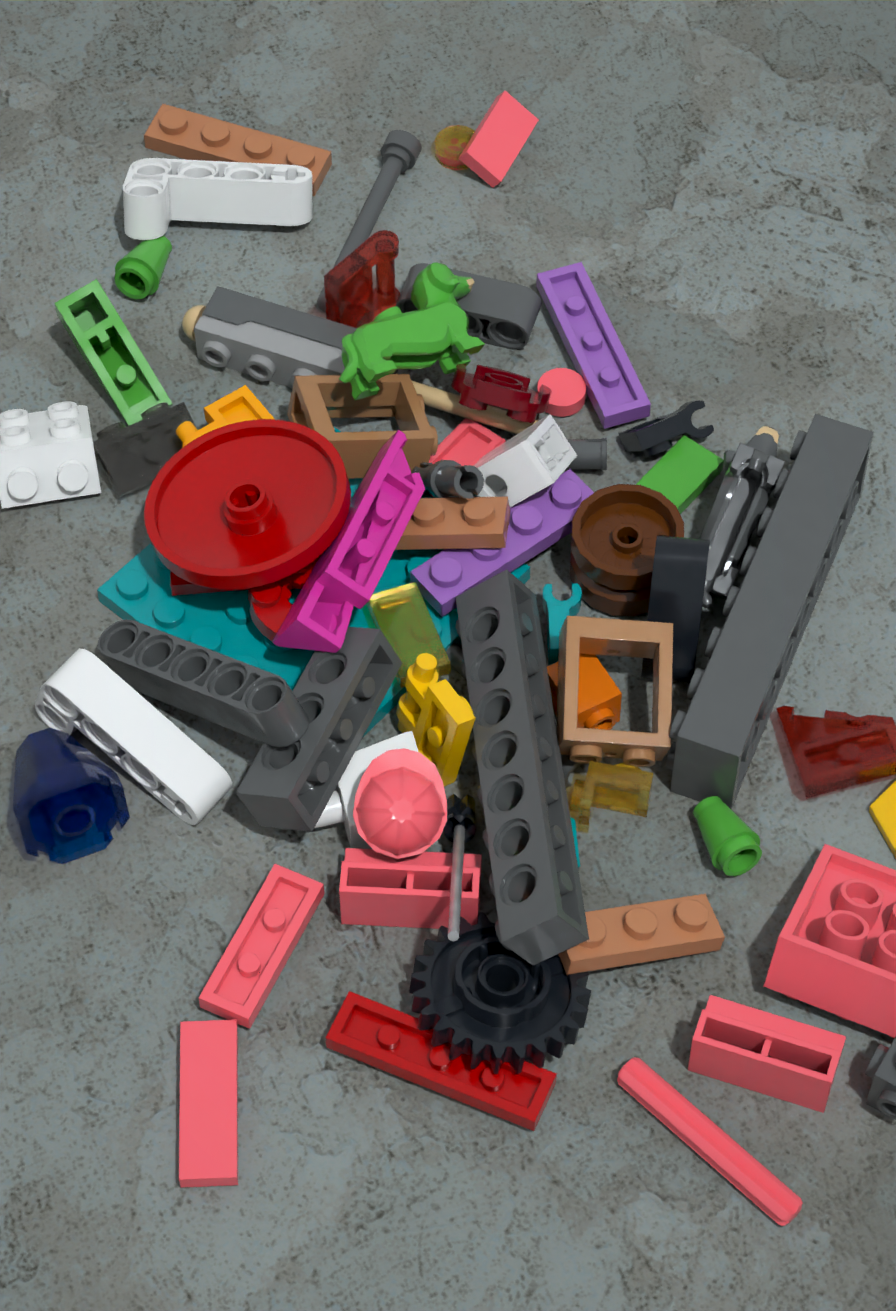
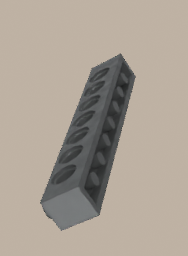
(520, 771)

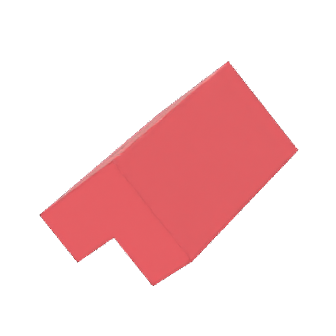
(405, 890)
(766, 1053)

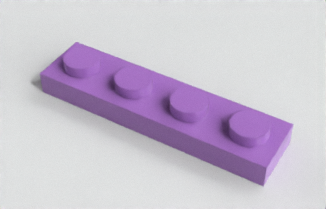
(593, 345)
(531, 529)

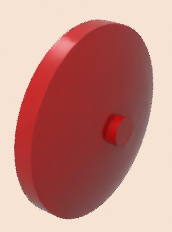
(247, 504)

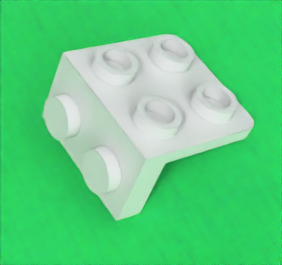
(46, 455)

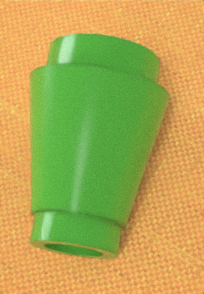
(142, 268)
(727, 837)

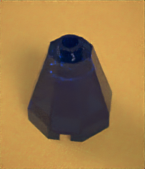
(65, 797)

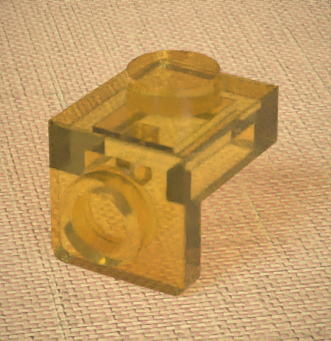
(611, 788)

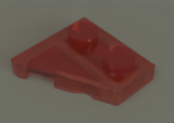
(838, 749)

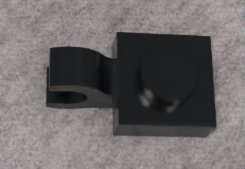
(655, 434)

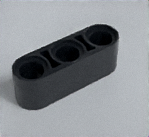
(678, 599)

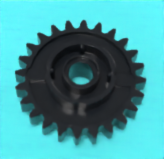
(494, 1000)

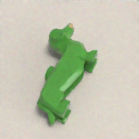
(412, 337)

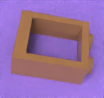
(324, 397)
(623, 639)

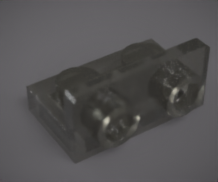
(138, 452)

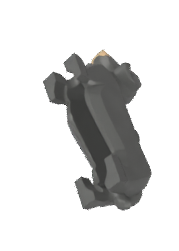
(740, 501)

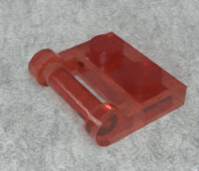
(350, 284)

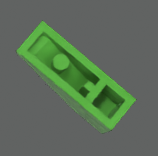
(110, 351)

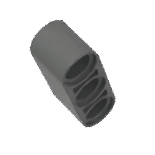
(496, 309)

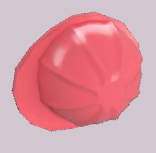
(400, 804)

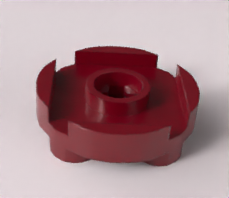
(501, 390)

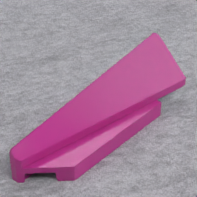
(358, 555)

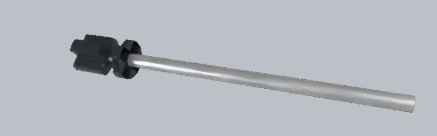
(459, 830)

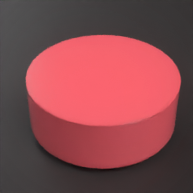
(567, 391)

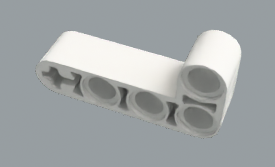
(213, 192)
(133, 734)

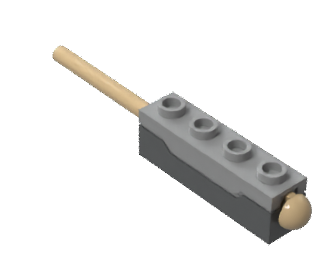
(285, 343)

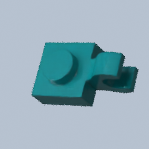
(556, 613)

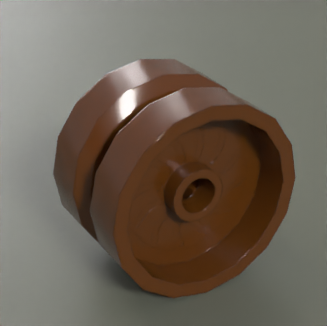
(616, 546)

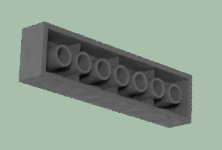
(768, 611)

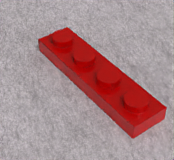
(396, 1045)

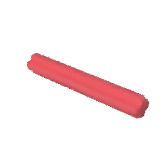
(709, 1141)

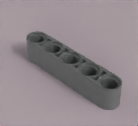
(204, 683)

